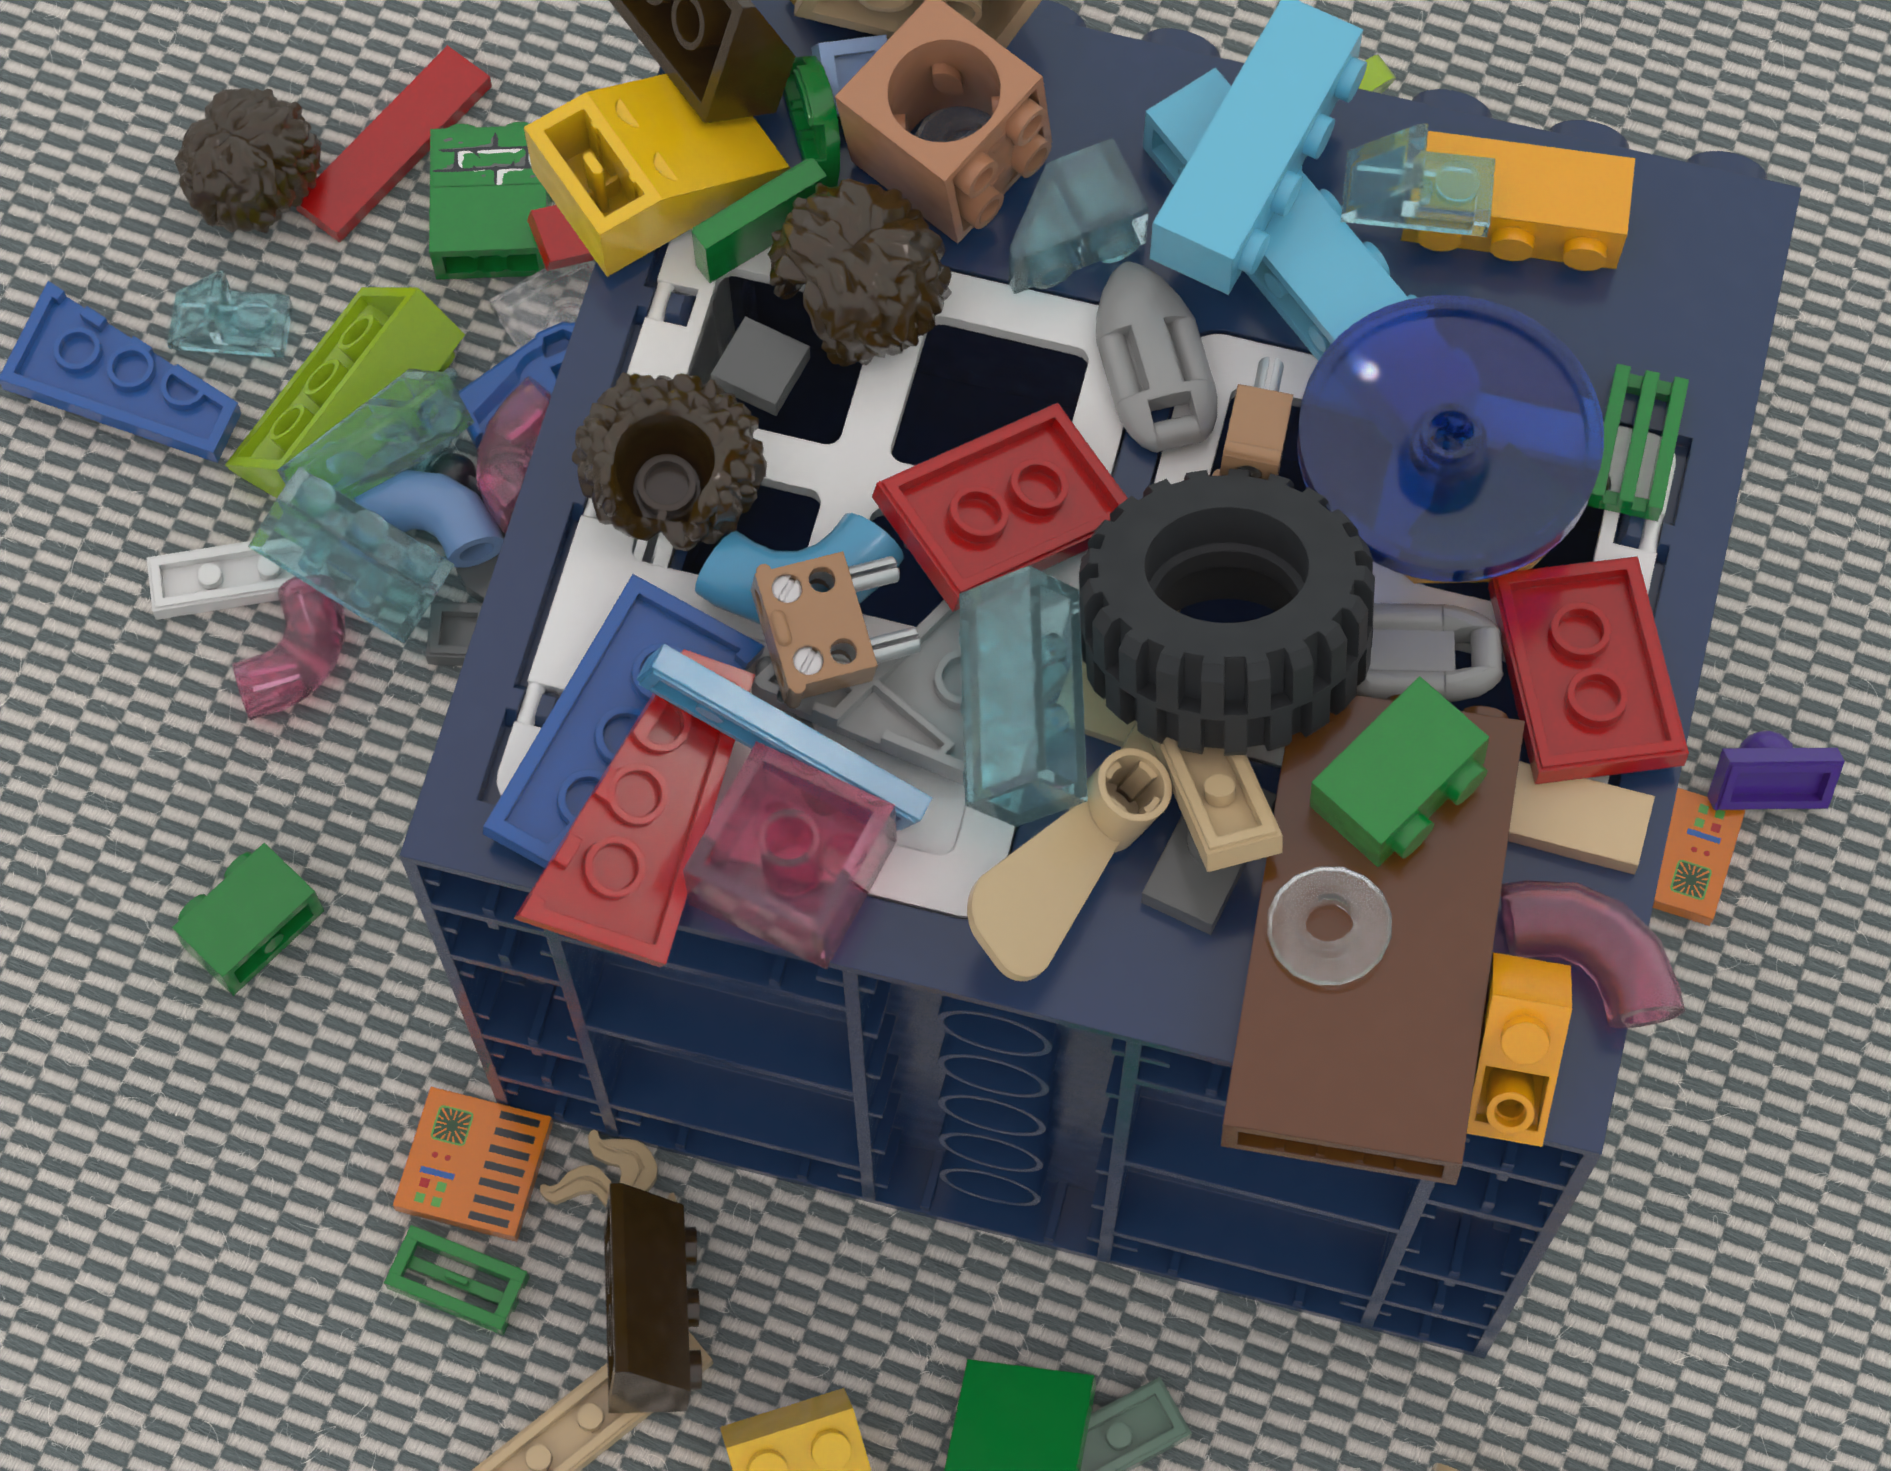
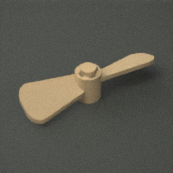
(1037, 891)

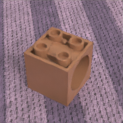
(934, 65)

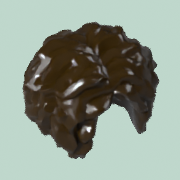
(248, 160)
(865, 269)
(669, 459)

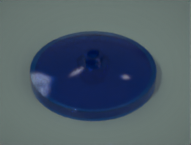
(1463, 381)

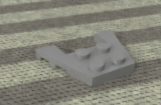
(906, 708)

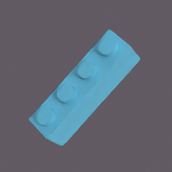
(1257, 144)

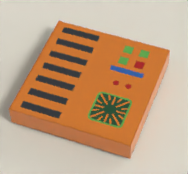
(1696, 857)
(473, 1164)

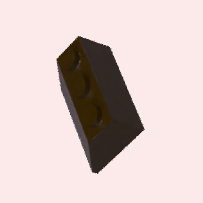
(714, 53)
(649, 1303)

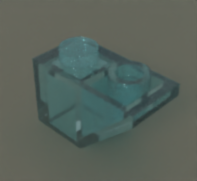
(1078, 216)

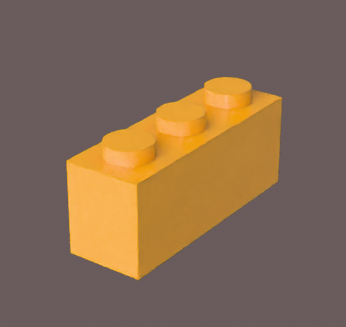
(1544, 203)

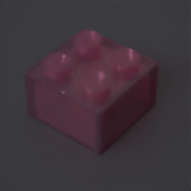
(791, 854)

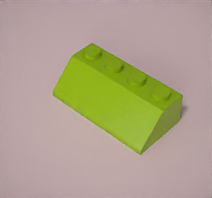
(360, 355)

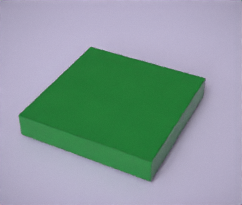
(1020, 1419)

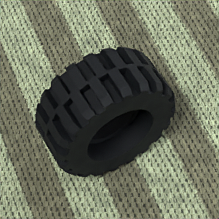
(1226, 680)

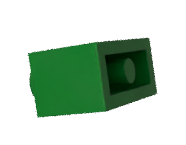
(1401, 774)
(247, 917)

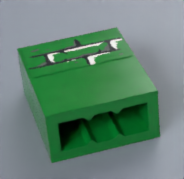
(482, 203)

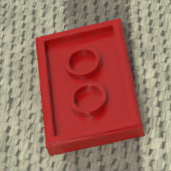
(1001, 503)
(1587, 670)

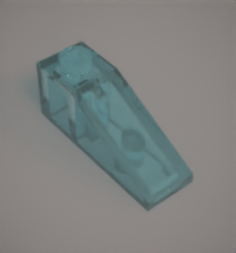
(386, 434)

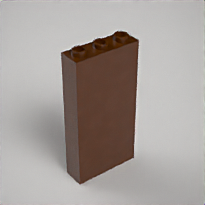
(1388, 1061)

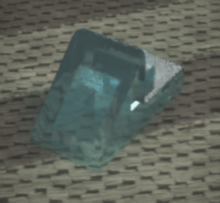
(1416, 189)
(227, 321)

